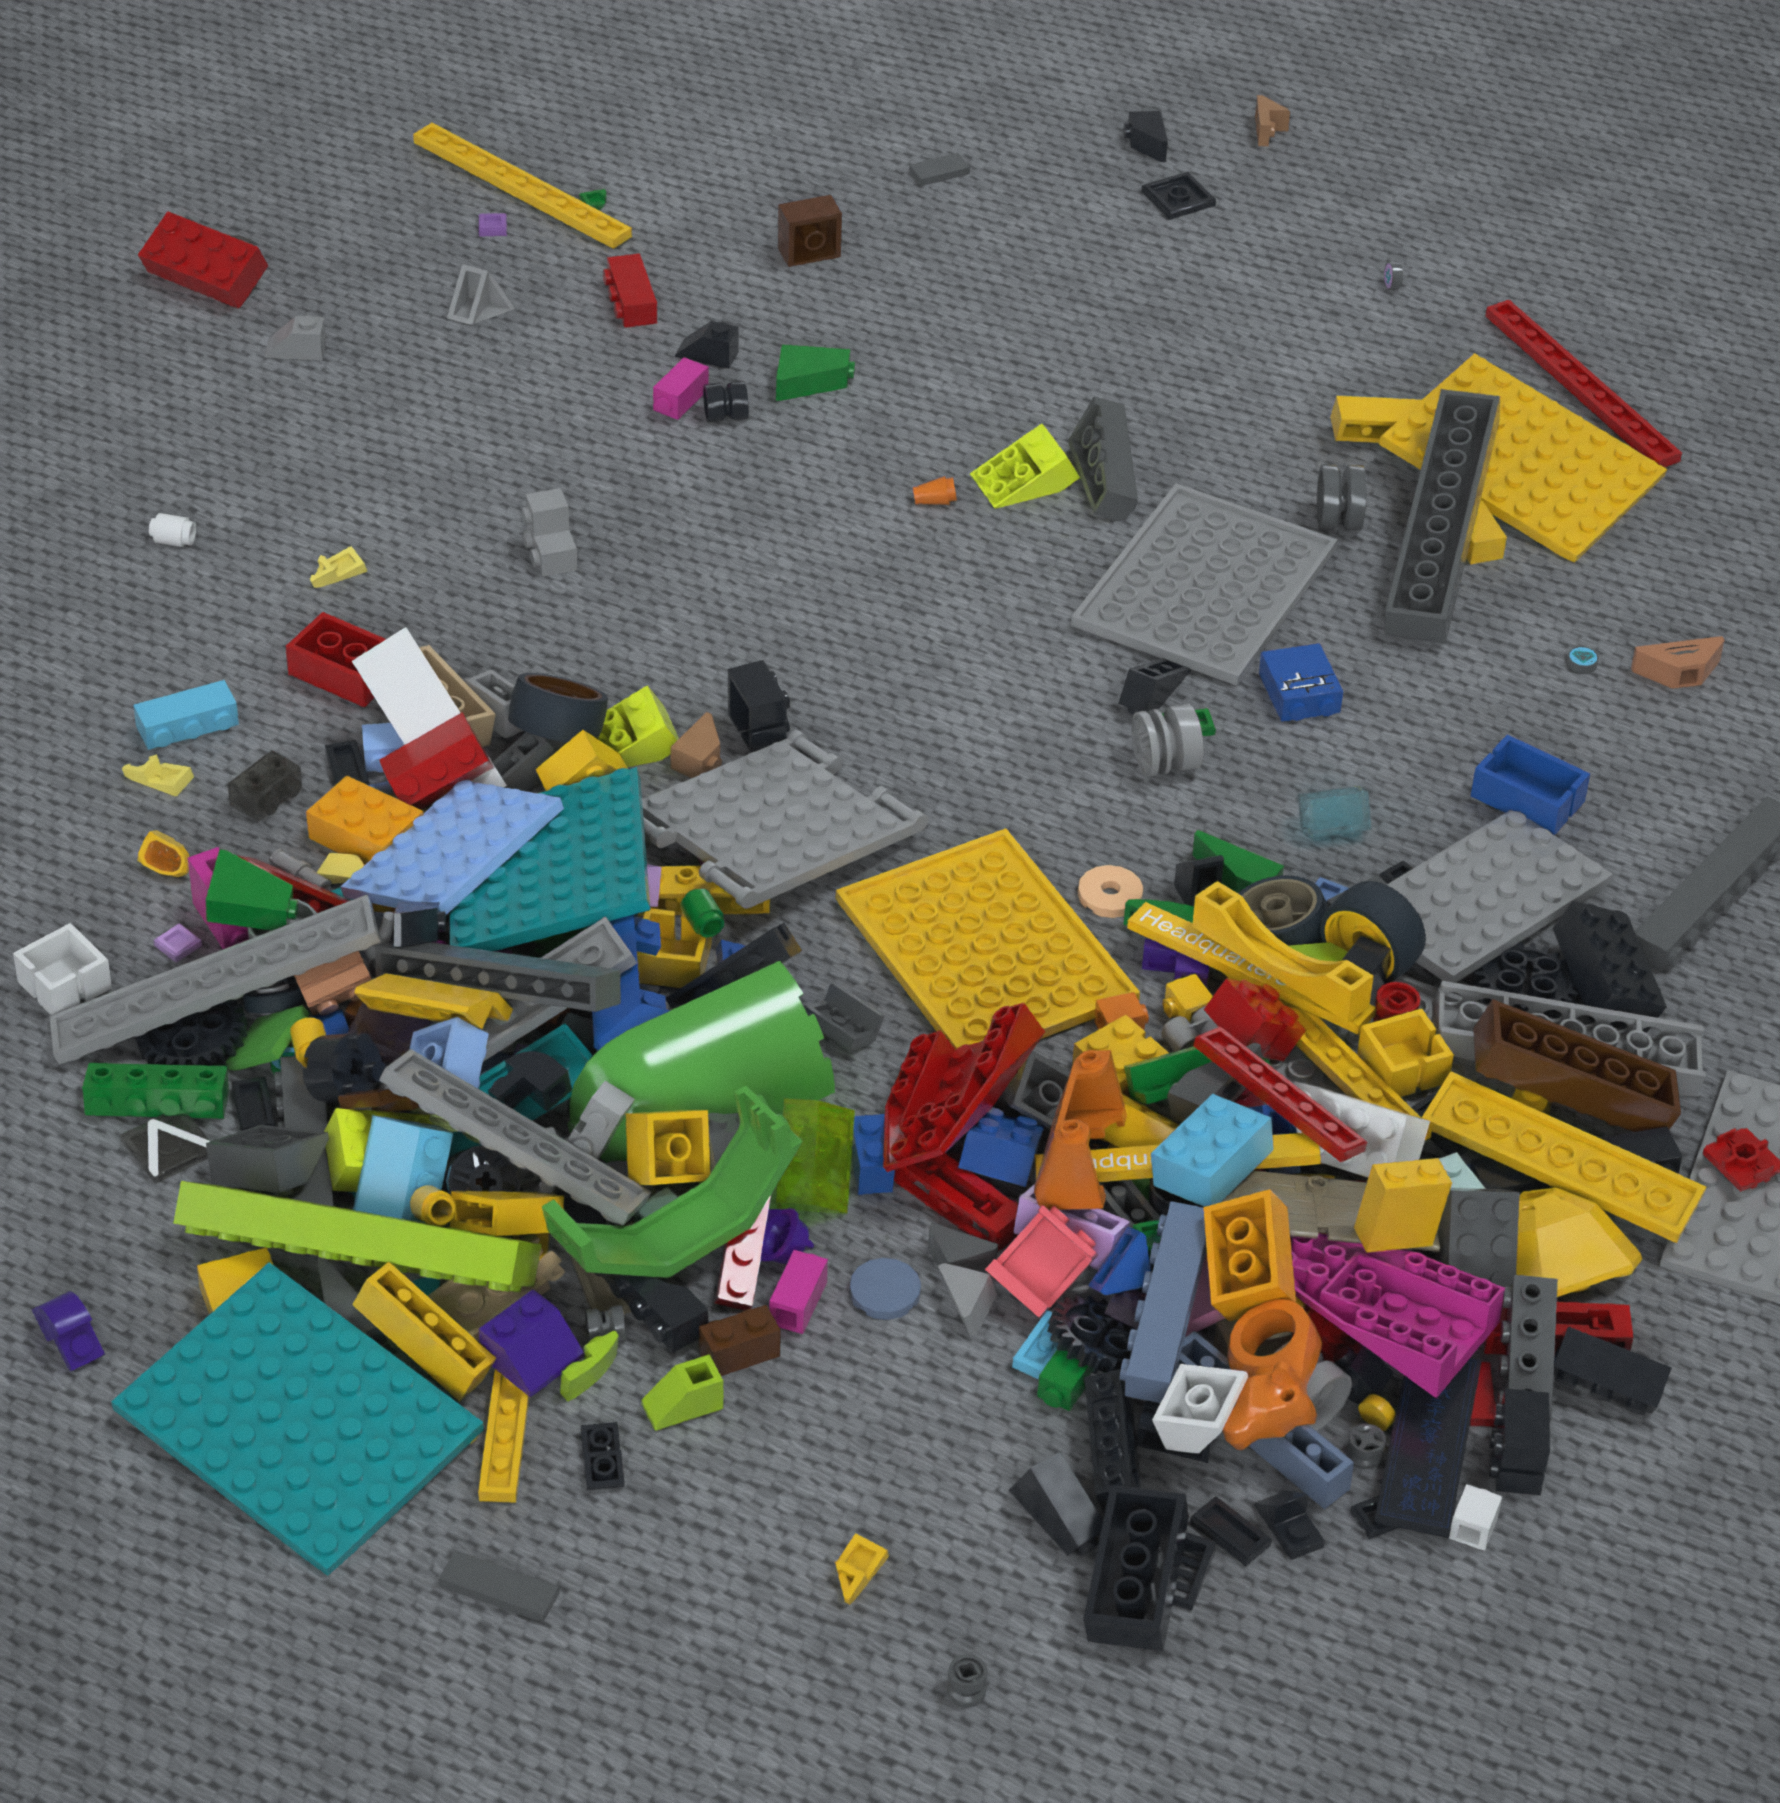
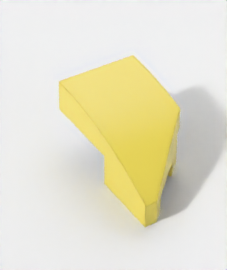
(337, 568)
(163, 777)
(340, 867)

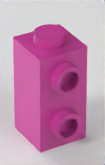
(680, 388)
(798, 1291)

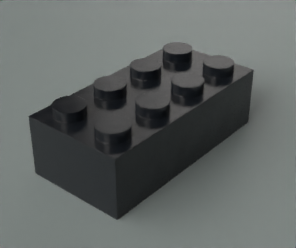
(1608, 962)
(1136, 1568)

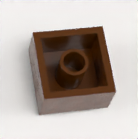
(809, 230)

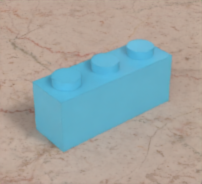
(186, 714)

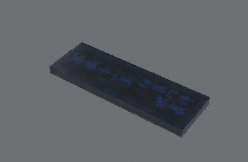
(1427, 1454)

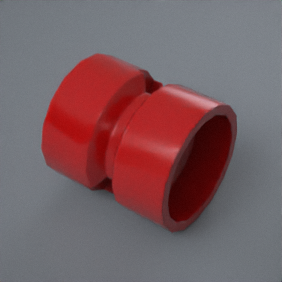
(1395, 999)

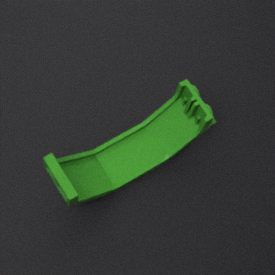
(698, 1219)

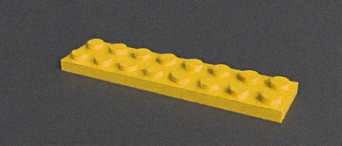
(1564, 1156)

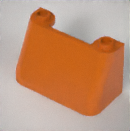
(1086, 1108)

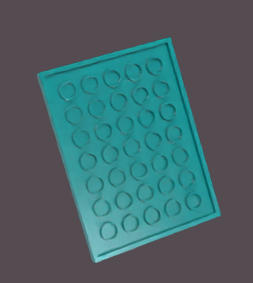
(568, 874)
(298, 1418)

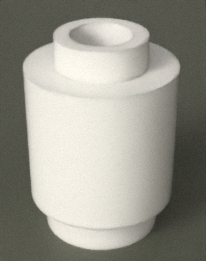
(172, 530)

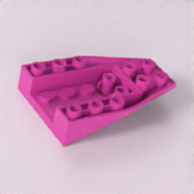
(1399, 1305)

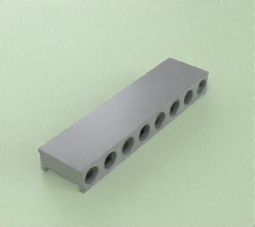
(1457, 1019)

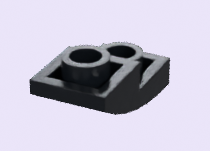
(602, 1456)

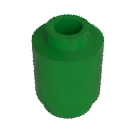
(702, 912)

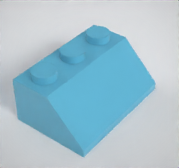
(398, 1162)

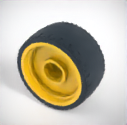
(1379, 915)

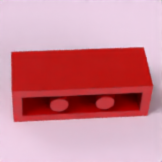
(630, 290)

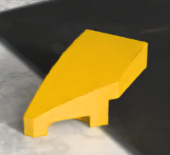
(859, 1565)

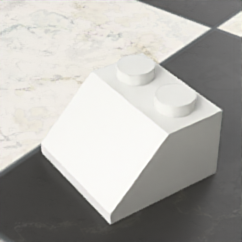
(1197, 1406)

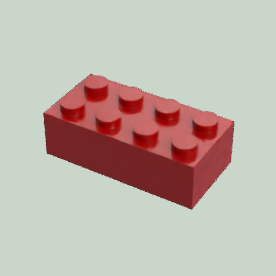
(203, 259)

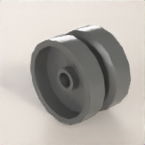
(1341, 497)

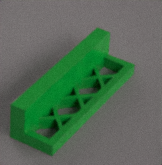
(1152, 1078)

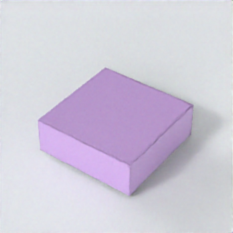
(177, 942)

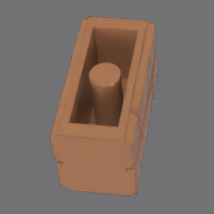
(333, 983)

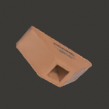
(1678, 662)

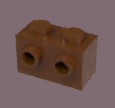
(741, 1340)

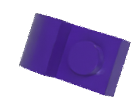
(1164, 959)
(68, 1324)

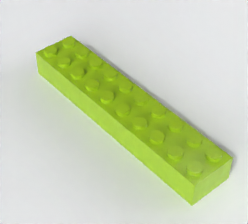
(357, 1236)

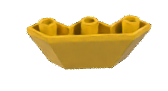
(1570, 1241)

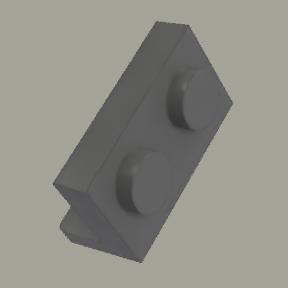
(846, 1018)

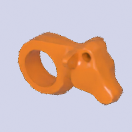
(1277, 1384)

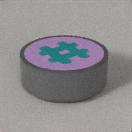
(1393, 275)

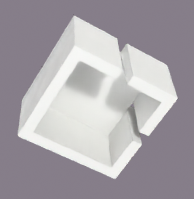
(62, 970)

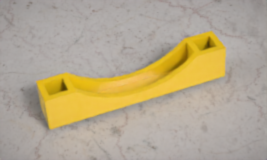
(1331, 984)

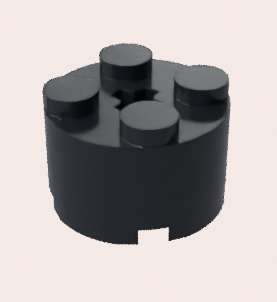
(342, 1066)

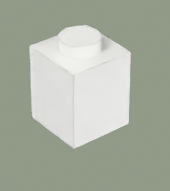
(1475, 1517)

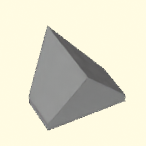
(477, 297)

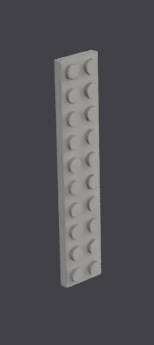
(213, 979)

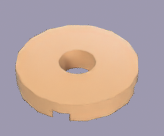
(1108, 876)

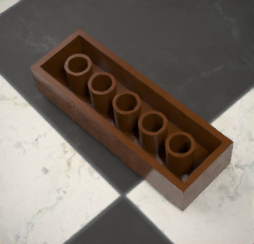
(1575, 1069)

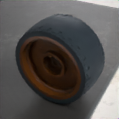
(556, 707)

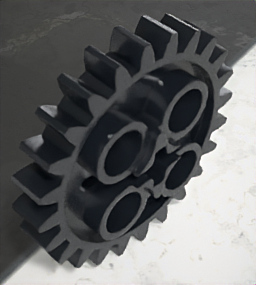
(1548, 978)
(197, 1038)
(1082, 1327)

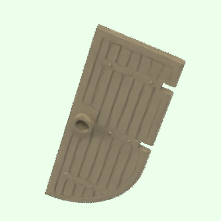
(1314, 1204)

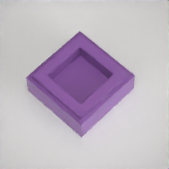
(493, 224)

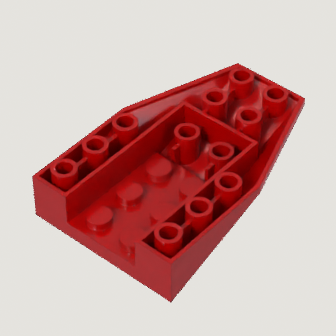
(950, 1090)

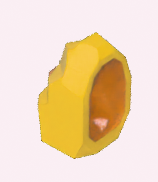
(163, 855)

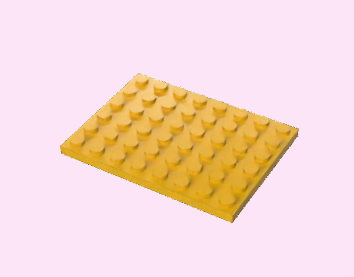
(1547, 465)
(983, 935)

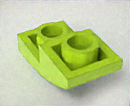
(597, 1359)

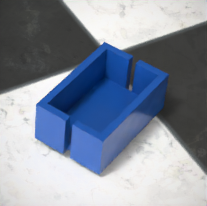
(1530, 783)

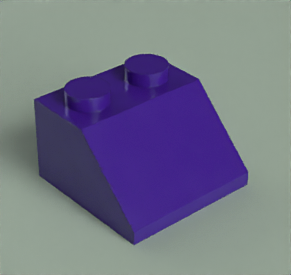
(530, 1343)

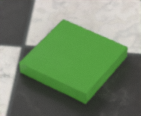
(266, 1039)

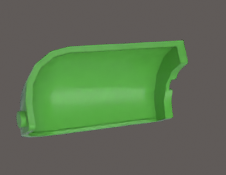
(709, 1049)

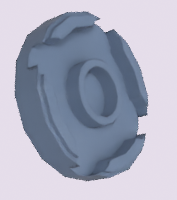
(885, 1288)

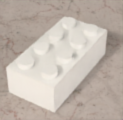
(1389, 1133)

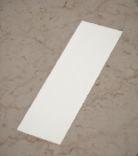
(410, 691)

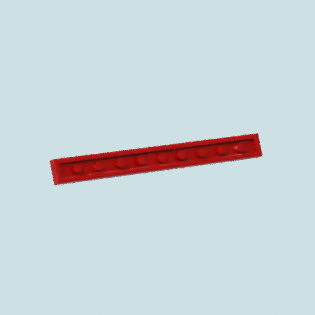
(1582, 383)

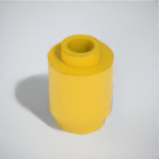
(303, 1033)
(432, 1205)

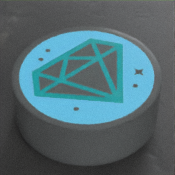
(1582, 660)

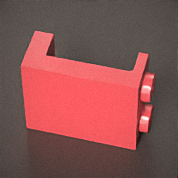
(1043, 1261)

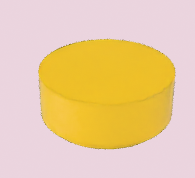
(1377, 1411)

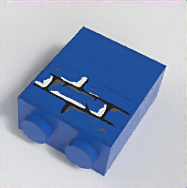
(1300, 682)

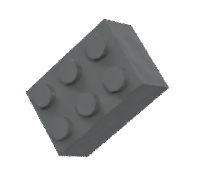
(1480, 1233)

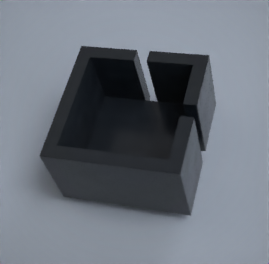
(757, 702)
(1520, 1441)

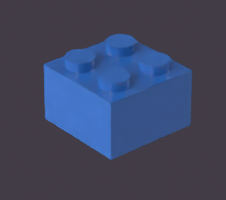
(1002, 1147)

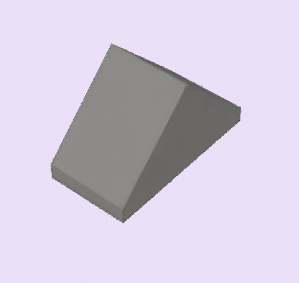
(971, 1294)

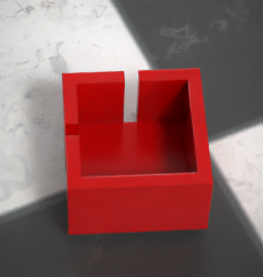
(1256, 1016)

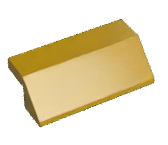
(432, 1000)

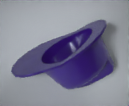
(783, 1235)

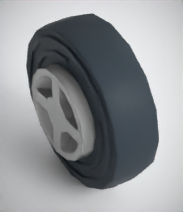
(273, 998)

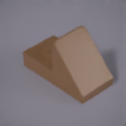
(1269, 118)

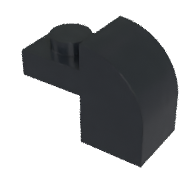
(532, 1076)

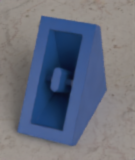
(1124, 1266)

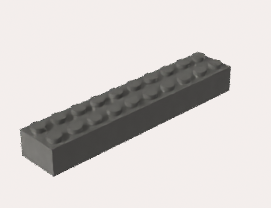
(1442, 516)

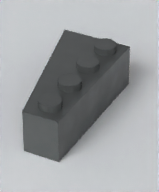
(1105, 459)

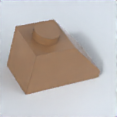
(697, 749)

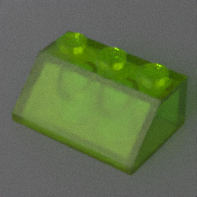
(822, 1165)

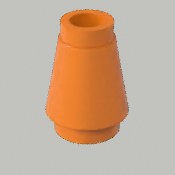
(936, 492)

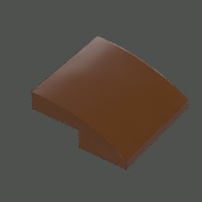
(379, 1100)

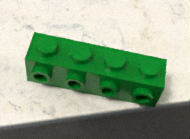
(155, 1090)

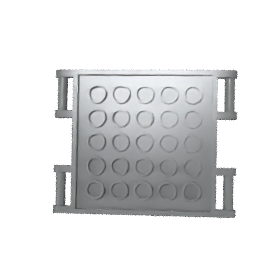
(775, 820)

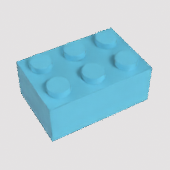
(1212, 1151)

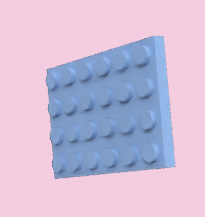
(453, 846)

